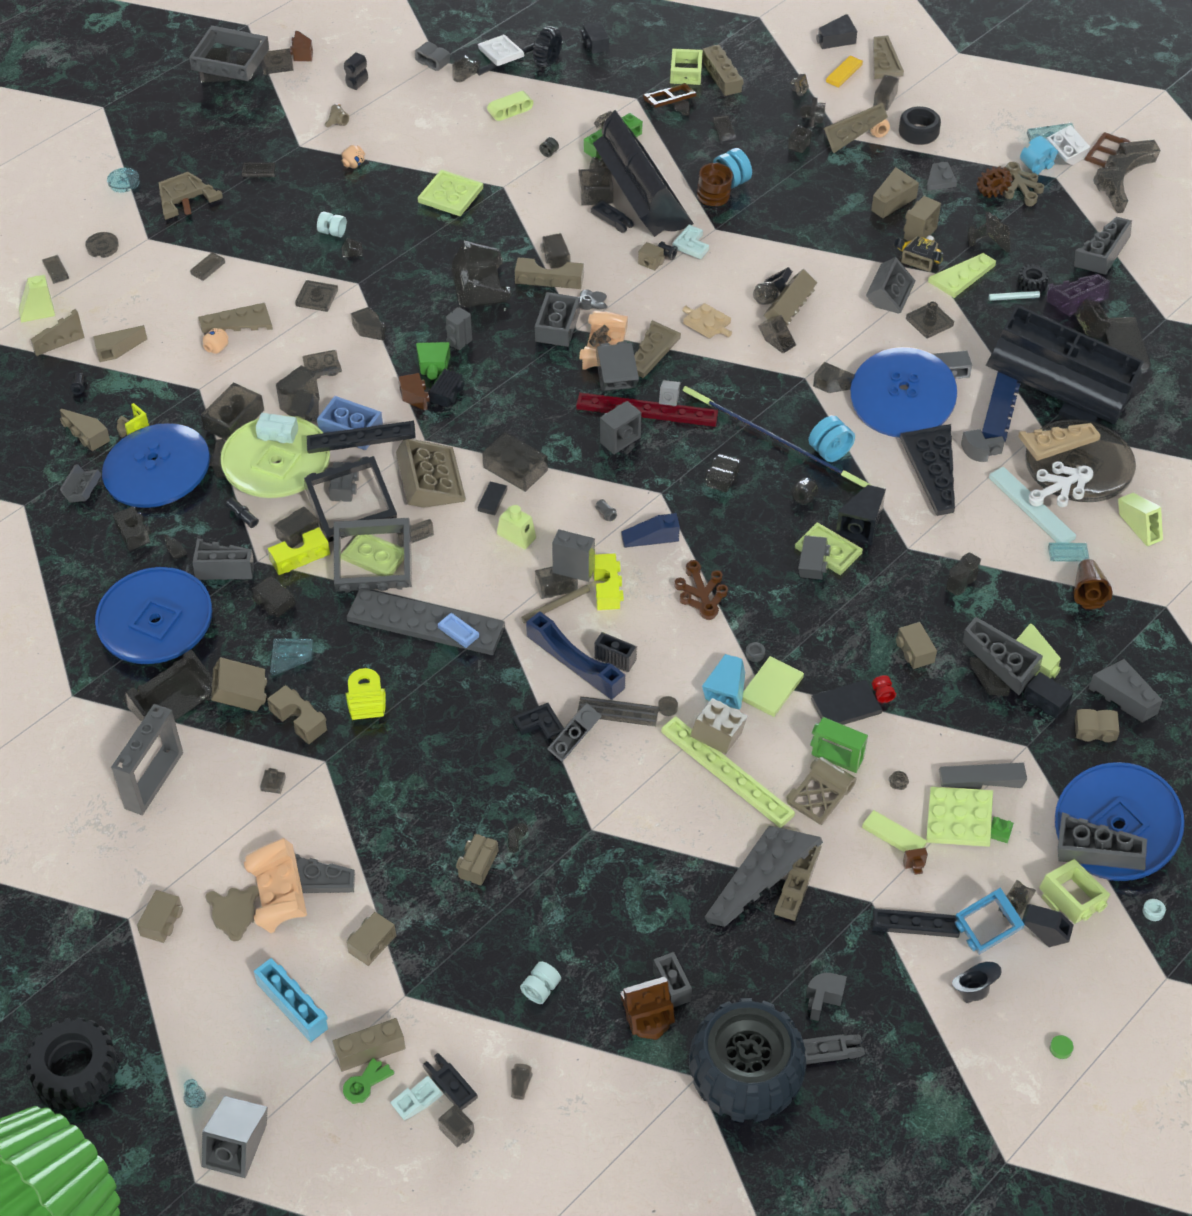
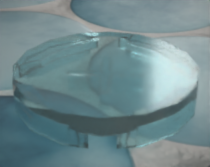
(123, 179)

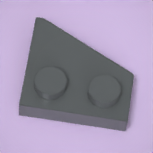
(941, 177)

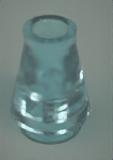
(193, 1094)

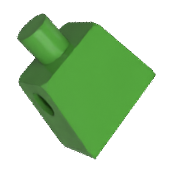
(433, 358)

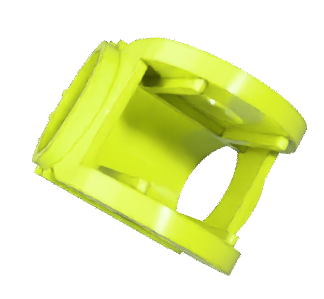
(365, 699)

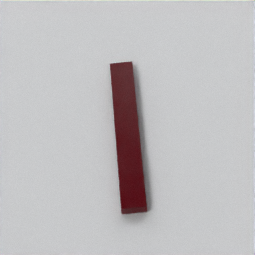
(650, 409)

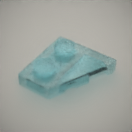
(290, 653)

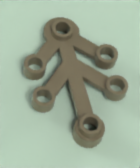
(1030, 197)

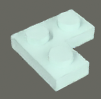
(689, 244)

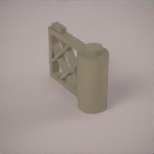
(828, 776)

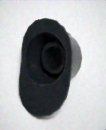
(976, 981)

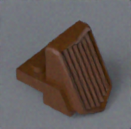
(648, 1008)

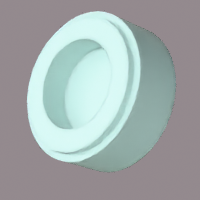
(1154, 909)

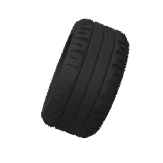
(919, 116)

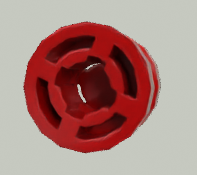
(883, 689)

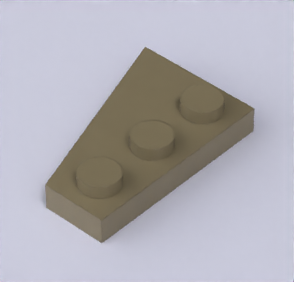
(63, 333)

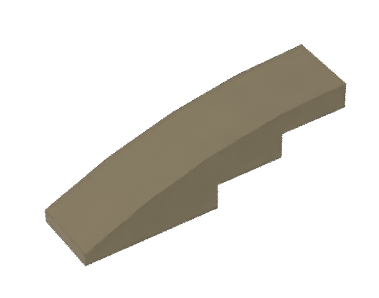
(796, 885)

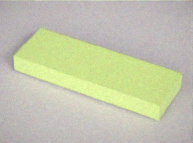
(892, 832)

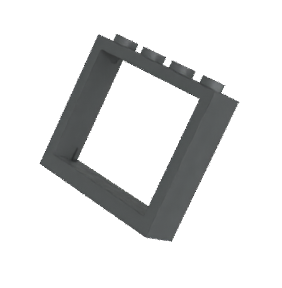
(234, 38)
(368, 527)
(138, 796)

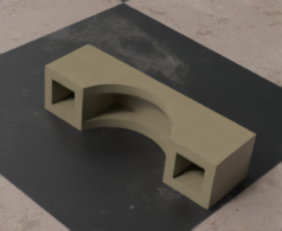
(567, 276)

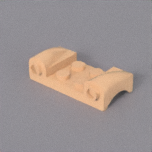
(617, 330)
(277, 884)

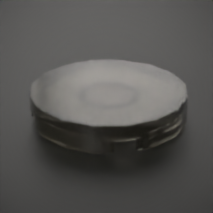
(102, 244)

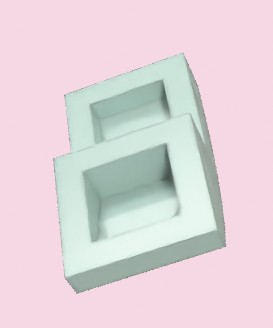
(417, 1099)

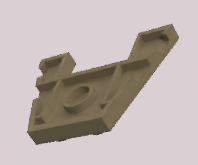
(184, 186)

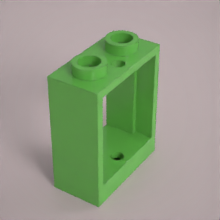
(840, 735)

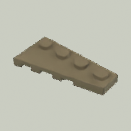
(885, 58)

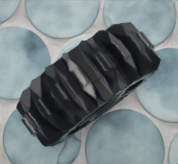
(547, 46)

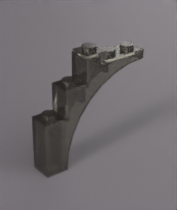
(1119, 165)

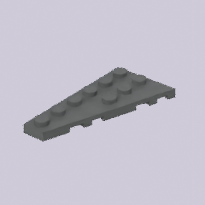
(762, 868)

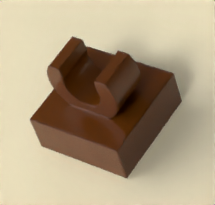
(915, 859)

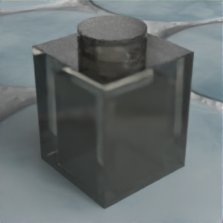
(456, 1126)

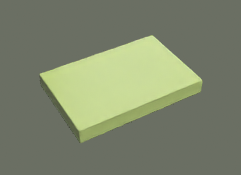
(842, 552)
(374, 554)
(772, 686)

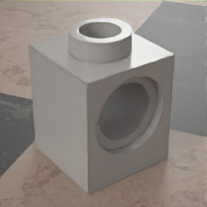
(669, 393)

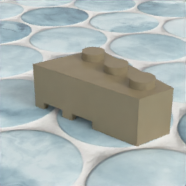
(894, 193)

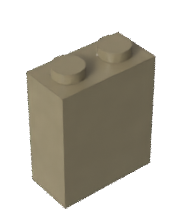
(238, 684)

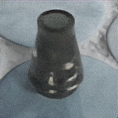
(520, 1080)

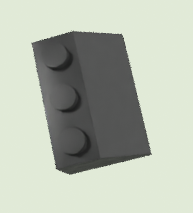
(891, 286)

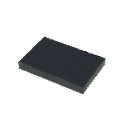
(847, 703)

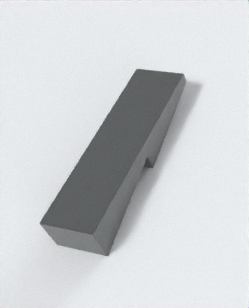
(975, 776)

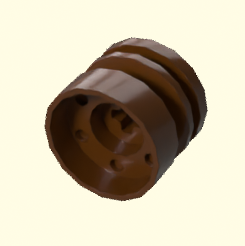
(714, 184)

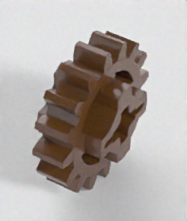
(994, 181)

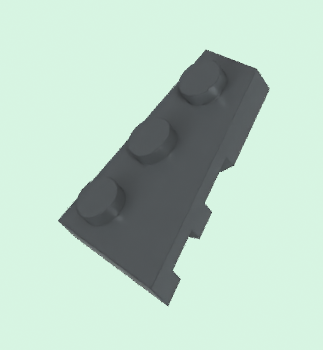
(324, 878)

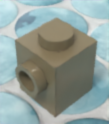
(651, 256)

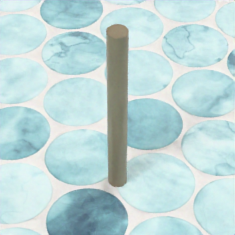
(558, 602)

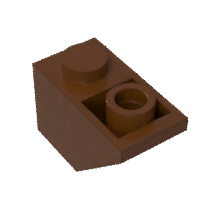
(301, 47)
(413, 391)

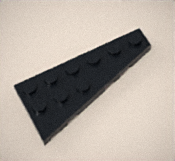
(933, 461)

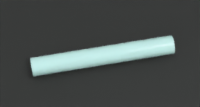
(1017, 295)

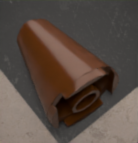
(1091, 586)

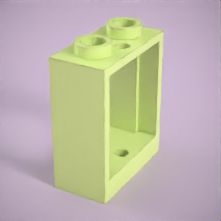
(686, 56)
(1053, 889)

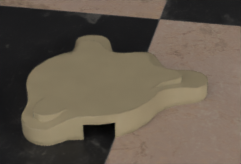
(234, 911)

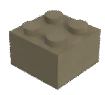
(922, 218)
(718, 726)

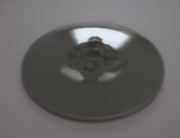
(1108, 458)

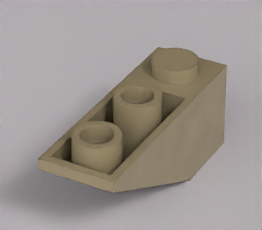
(115, 344)
(87, 429)

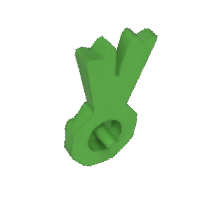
(358, 1088)

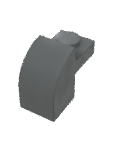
(978, 447)
(827, 989)

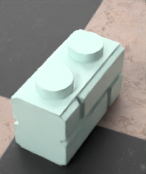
(276, 428)

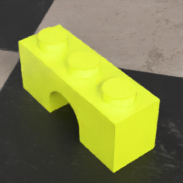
(286, 558)
(608, 593)

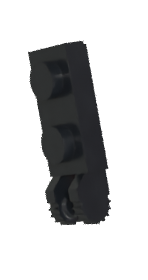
(612, 216)
(451, 1082)

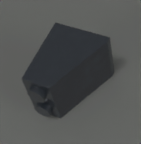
(861, 515)

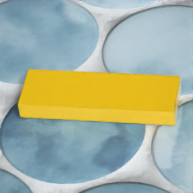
(844, 71)

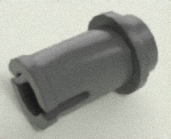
(608, 512)

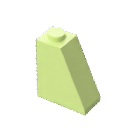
(36, 300)
(1142, 517)
(1036, 642)

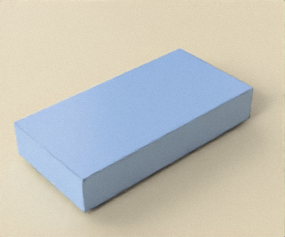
(458, 630)

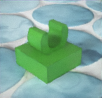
(1001, 829)

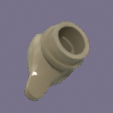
(337, 116)

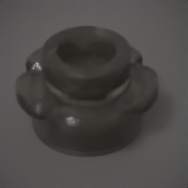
(899, 776)

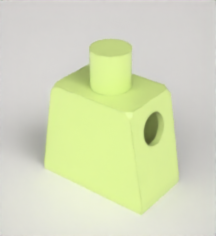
(516, 527)

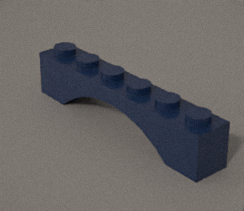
(600, 675)

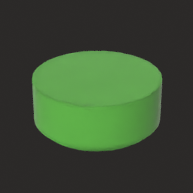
(1061, 1047)

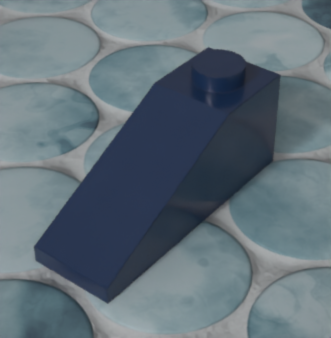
(653, 531)

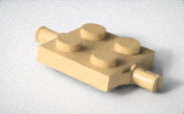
(707, 320)

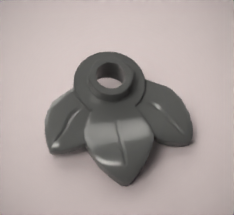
(592, 299)

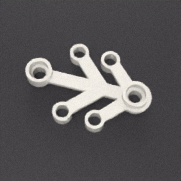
(1061, 483)

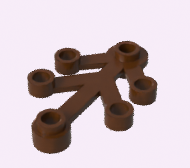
(707, 608)

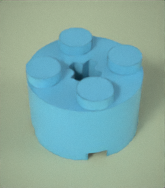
(1039, 155)

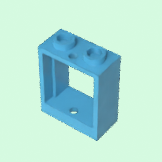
(1007, 909)

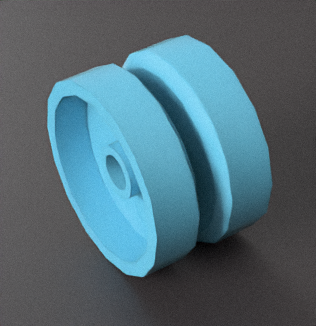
(738, 164)
(831, 438)

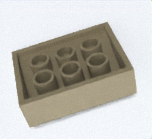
(429, 473)

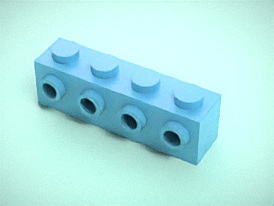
(291, 1000)

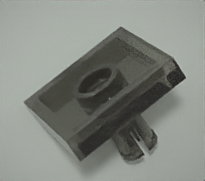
(930, 320)

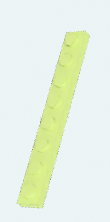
(729, 773)

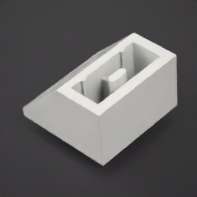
(1069, 145)

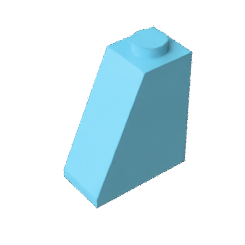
(726, 682)

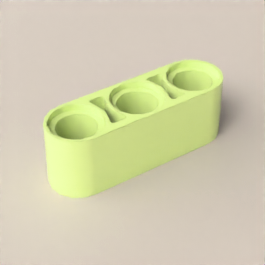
(510, 105)

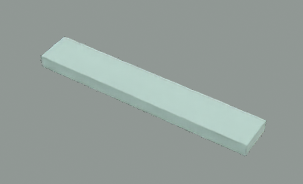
(1039, 514)

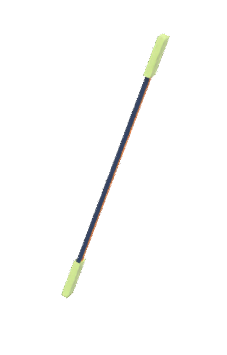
(708, 401)

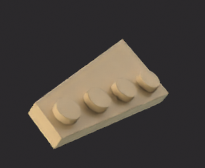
(1058, 440)

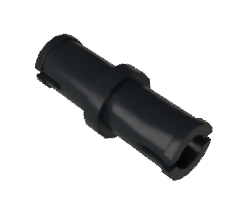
(242, 512)

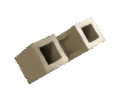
(288, 703)

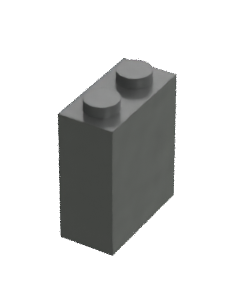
(573, 555)

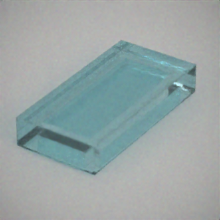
(1068, 551)

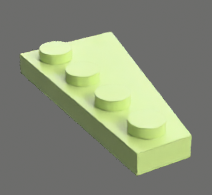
(962, 275)

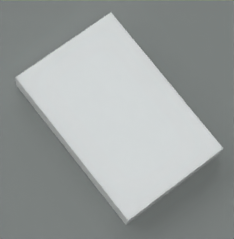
(500, 50)

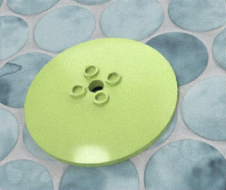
(250, 465)

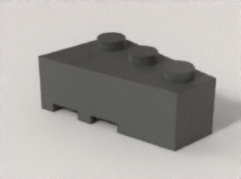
(222, 562)
(1127, 689)

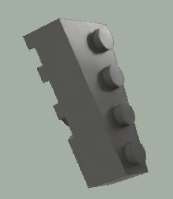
(1105, 246)
(1002, 654)
(1099, 845)

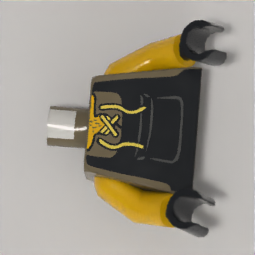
(919, 252)

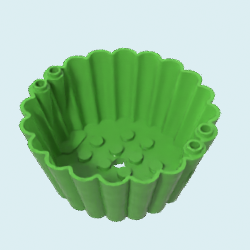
(51, 1168)

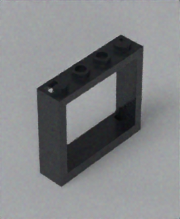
(346, 469)

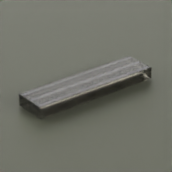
(623, 711)

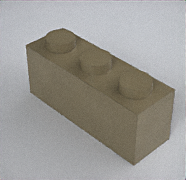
(368, 1044)

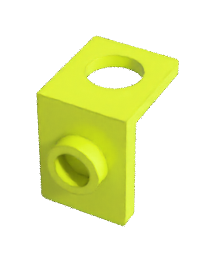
(140, 421)

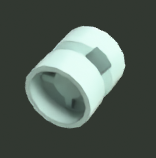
(331, 224)
(541, 981)

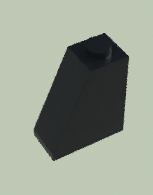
(837, 33)

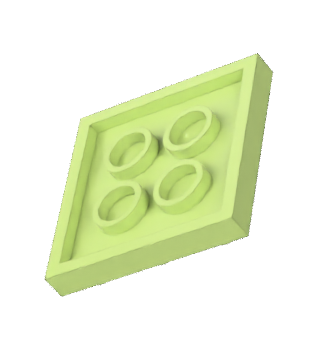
(450, 192)
(960, 816)

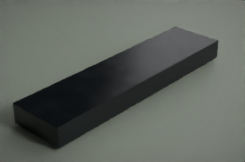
(914, 923)

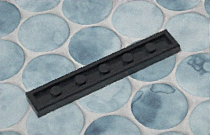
(361, 437)

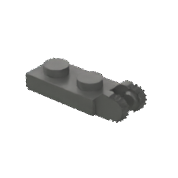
(832, 1048)

